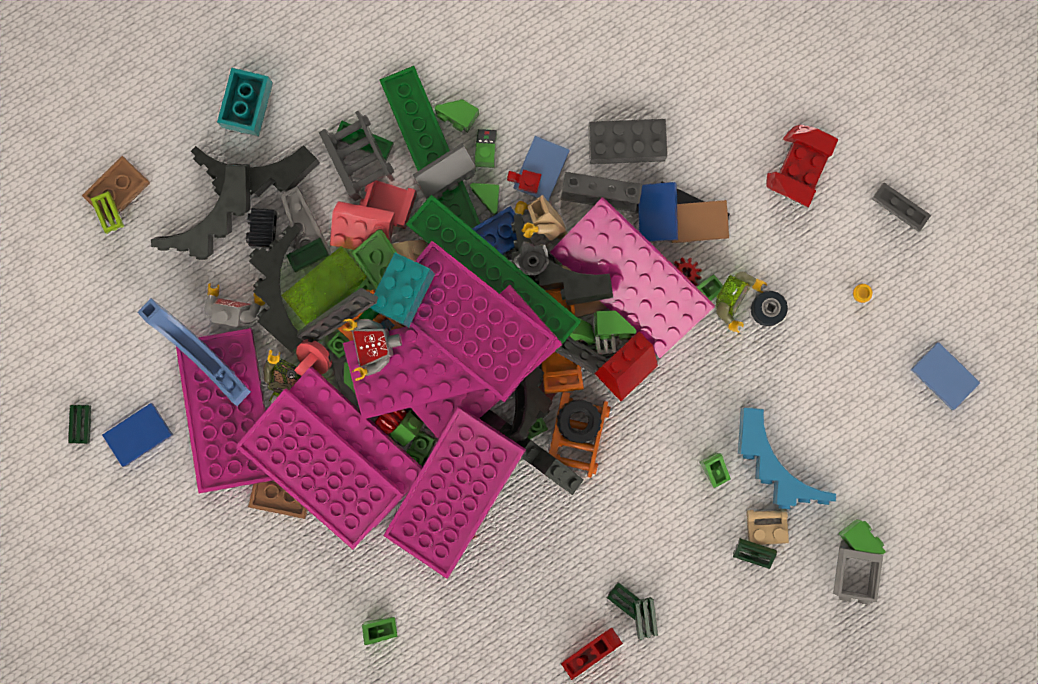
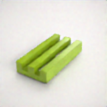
(113, 227)

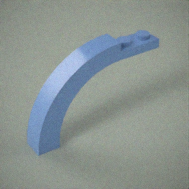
(196, 350)

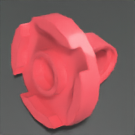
(312, 355)

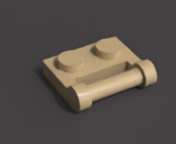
(768, 533)

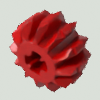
(690, 268)
(390, 421)

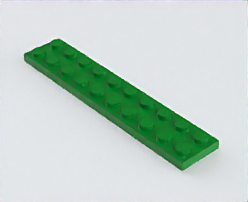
(424, 134)
(443, 227)

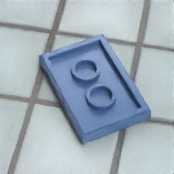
(546, 160)
(945, 376)

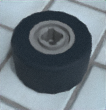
(762, 311)

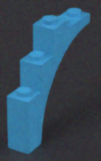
(787, 488)

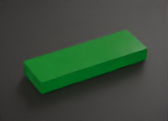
(384, 144)

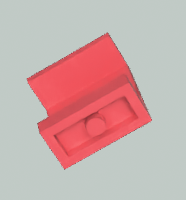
(392, 199)

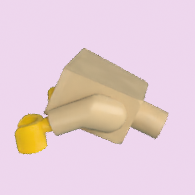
(543, 217)

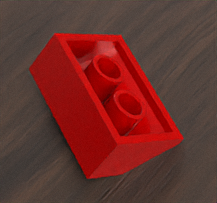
(628, 366)

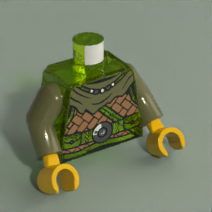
(732, 295)
(279, 375)

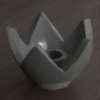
(529, 252)

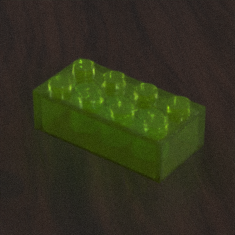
(324, 286)

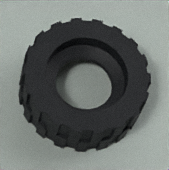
(591, 412)

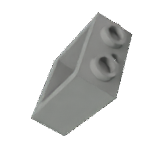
(874, 579)

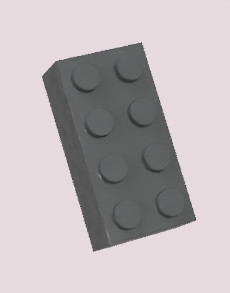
(627, 141)

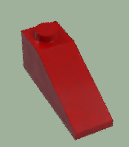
(591, 653)

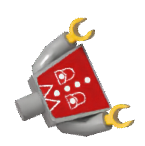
(230, 312)
(372, 345)

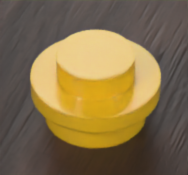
(862, 293)

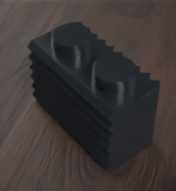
(262, 228)

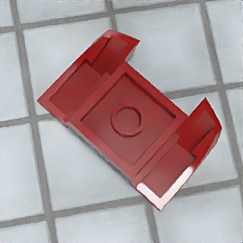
(802, 164)

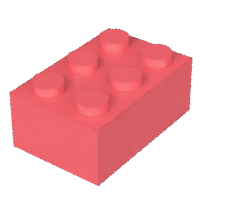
(356, 223)

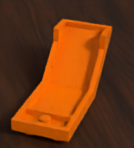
(560, 372)

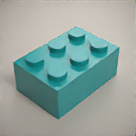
(245, 102)
(402, 289)

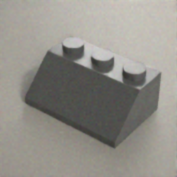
(445, 172)

